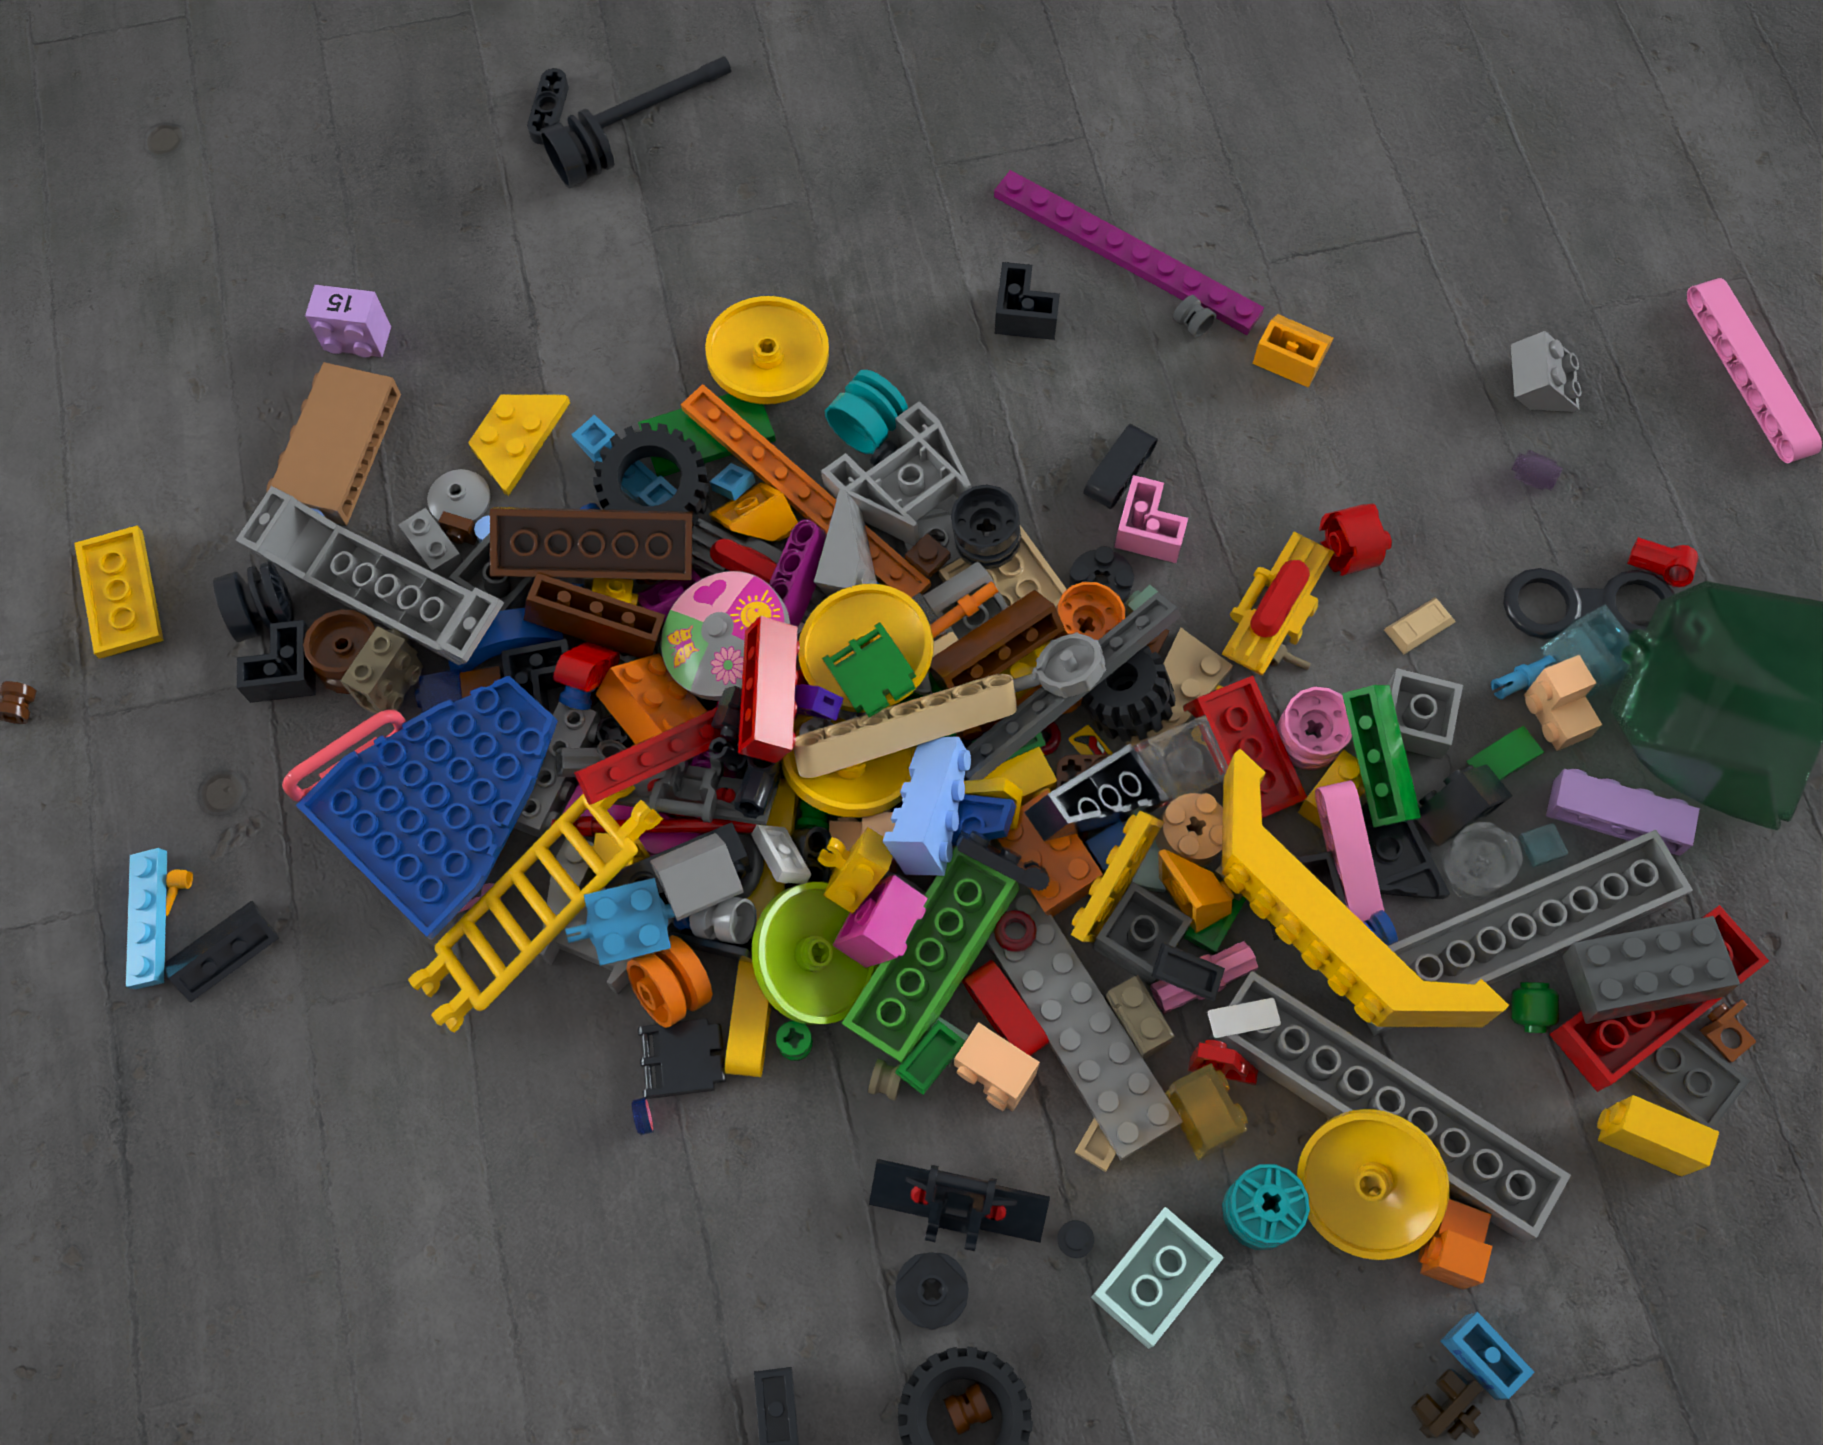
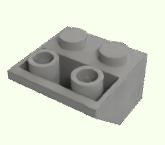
(1545, 374)

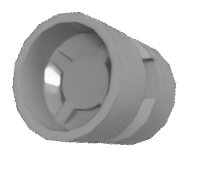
(727, 921)

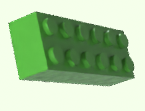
(915, 988)

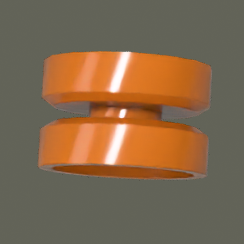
(670, 982)

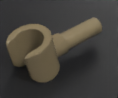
(1282, 654)

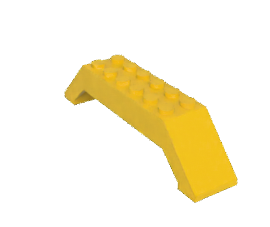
(1326, 930)

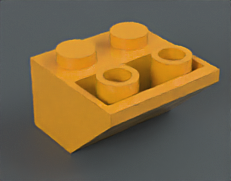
(1292, 350)

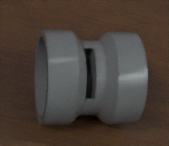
(1194, 316)

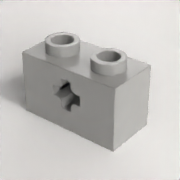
(431, 544)

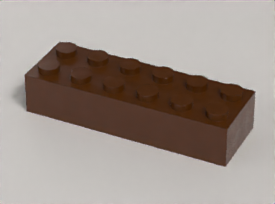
(590, 543)

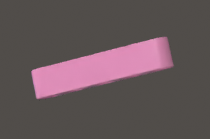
(1348, 840)

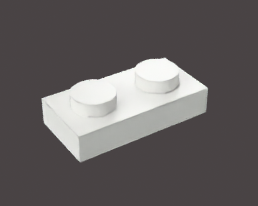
(781, 854)

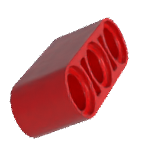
(585, 666)
(1005, 1008)

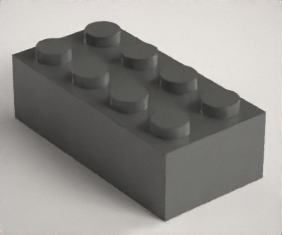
(1650, 969)

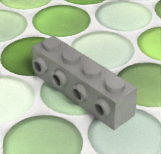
(574, 730)

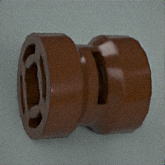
(15, 702)
(968, 1408)

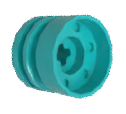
(865, 411)
(1248, 1220)

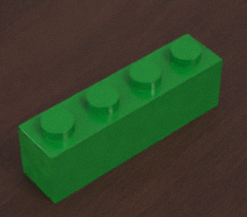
(1381, 755)

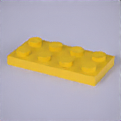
(118, 592)
(1122, 868)

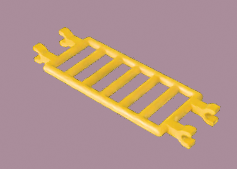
(470, 996)

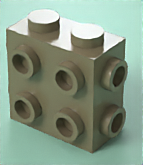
(383, 671)

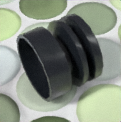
(580, 147)
(981, 511)
(245, 604)

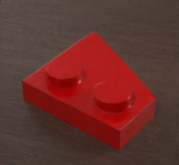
(1226, 1060)

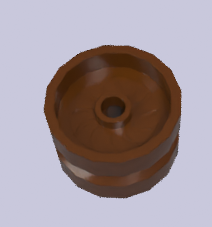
(334, 644)

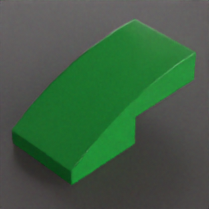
(1508, 753)

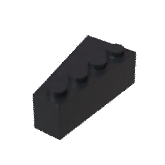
(1098, 797)

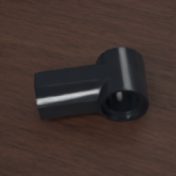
(757, 787)

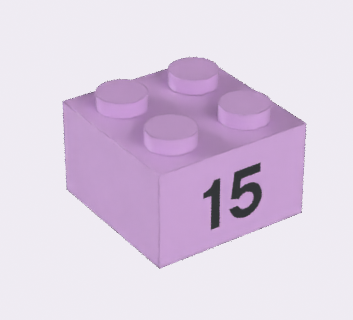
(348, 321)

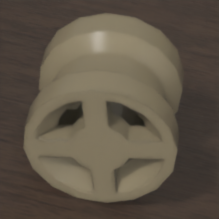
(885, 1080)

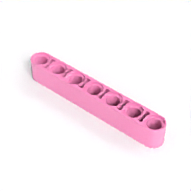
(1754, 371)

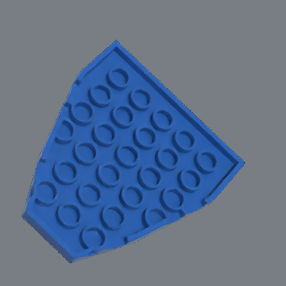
(436, 799)

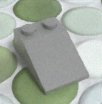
(846, 550)

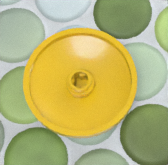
(767, 350)
(853, 615)
(855, 790)
(1374, 1184)

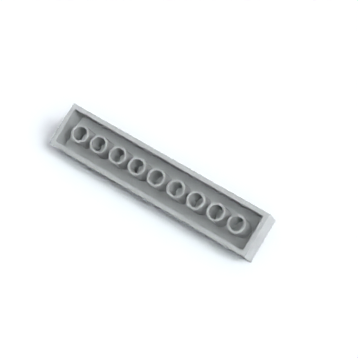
(1547, 916)
(1347, 1075)

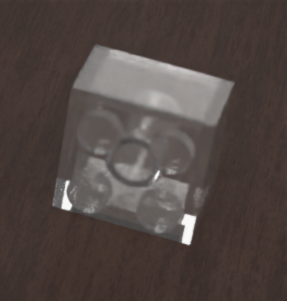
(1184, 759)

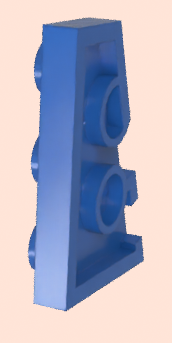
(984, 815)

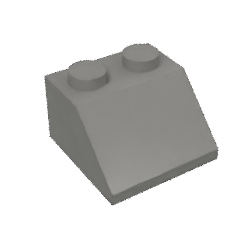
(968, 581)

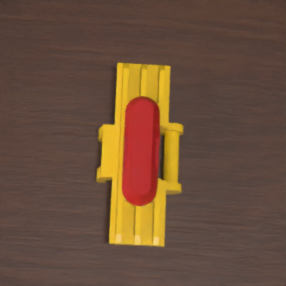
(1282, 607)

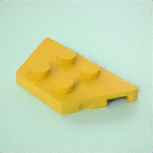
(515, 434)

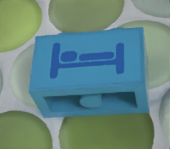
(1487, 1356)

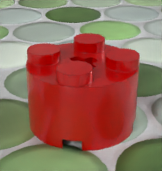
(1355, 538)

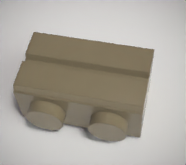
(1139, 1016)

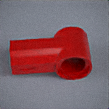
(1674, 563)

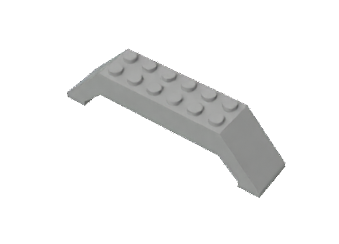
(369, 577)

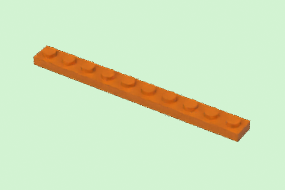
(794, 483)

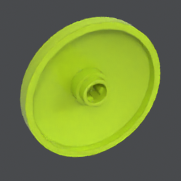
(797, 958)

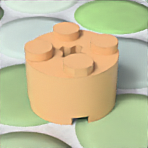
(1205, 821)

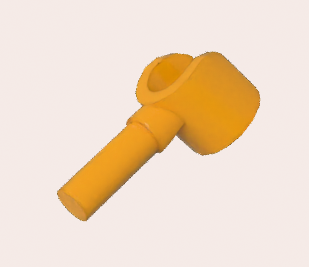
(176, 880)

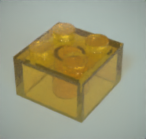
(1207, 1111)

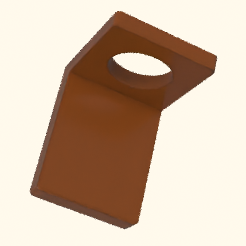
(1723, 1018)

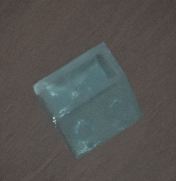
(1598, 641)

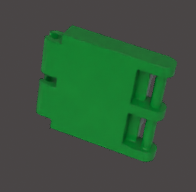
(872, 672)

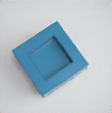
(732, 481)

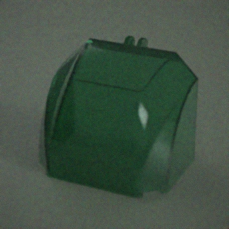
(1728, 698)

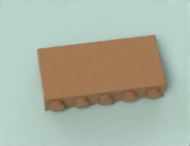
(336, 439)

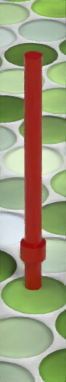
(589, 826)

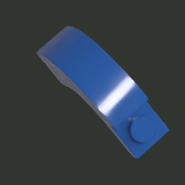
(507, 633)

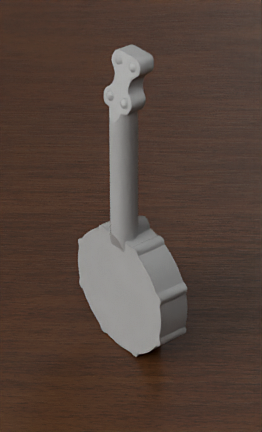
(1066, 666)

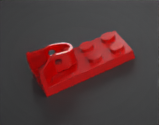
(1244, 723)

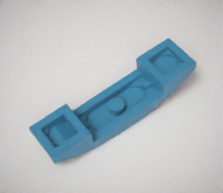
(638, 480)

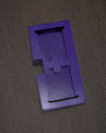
(817, 702)

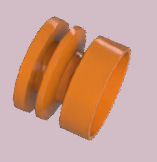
(1090, 609)

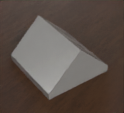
(697, 876)

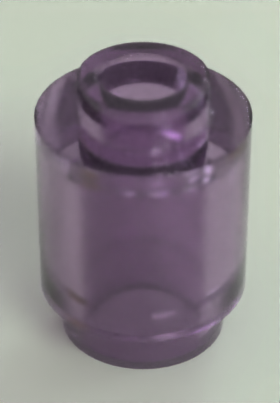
(1536, 470)

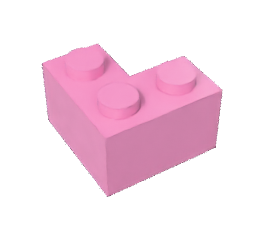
(1145, 528)

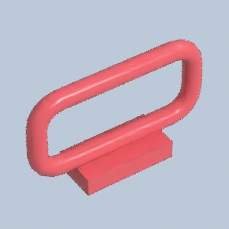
(338, 746)

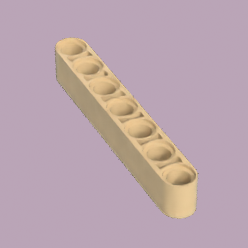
(904, 725)

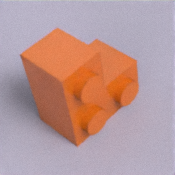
(1458, 1248)

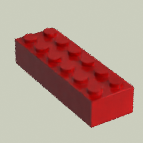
(1614, 1046)

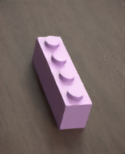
(1620, 810)

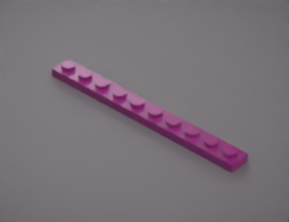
(1127, 251)

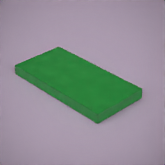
(708, 446)

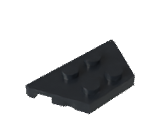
(1403, 860)

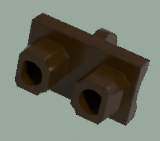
(1437, 1418)

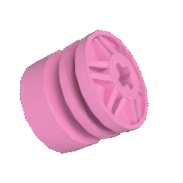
(1317, 711)

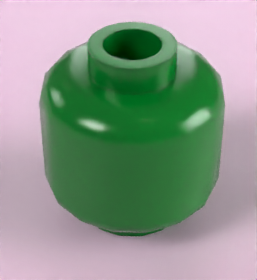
(1535, 1006)

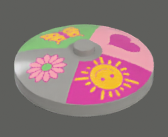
(707, 630)

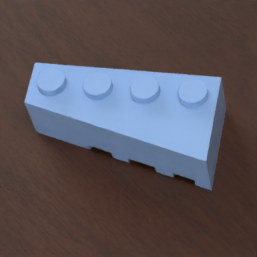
(929, 807)

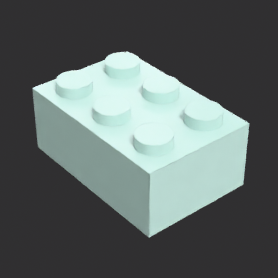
(1157, 1278)

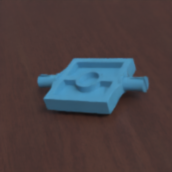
(625, 921)

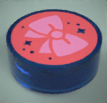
(642, 1116)

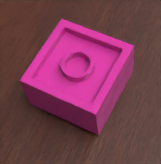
(881, 923)

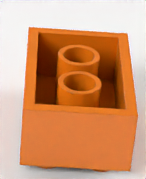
(646, 698)
(1064, 858)

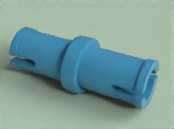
(1520, 678)

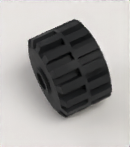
(1133, 698)

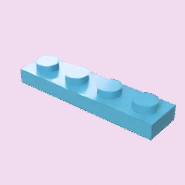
(146, 919)

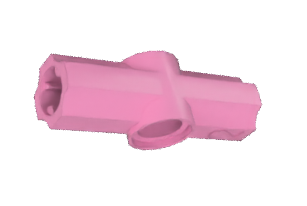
(1236, 960)

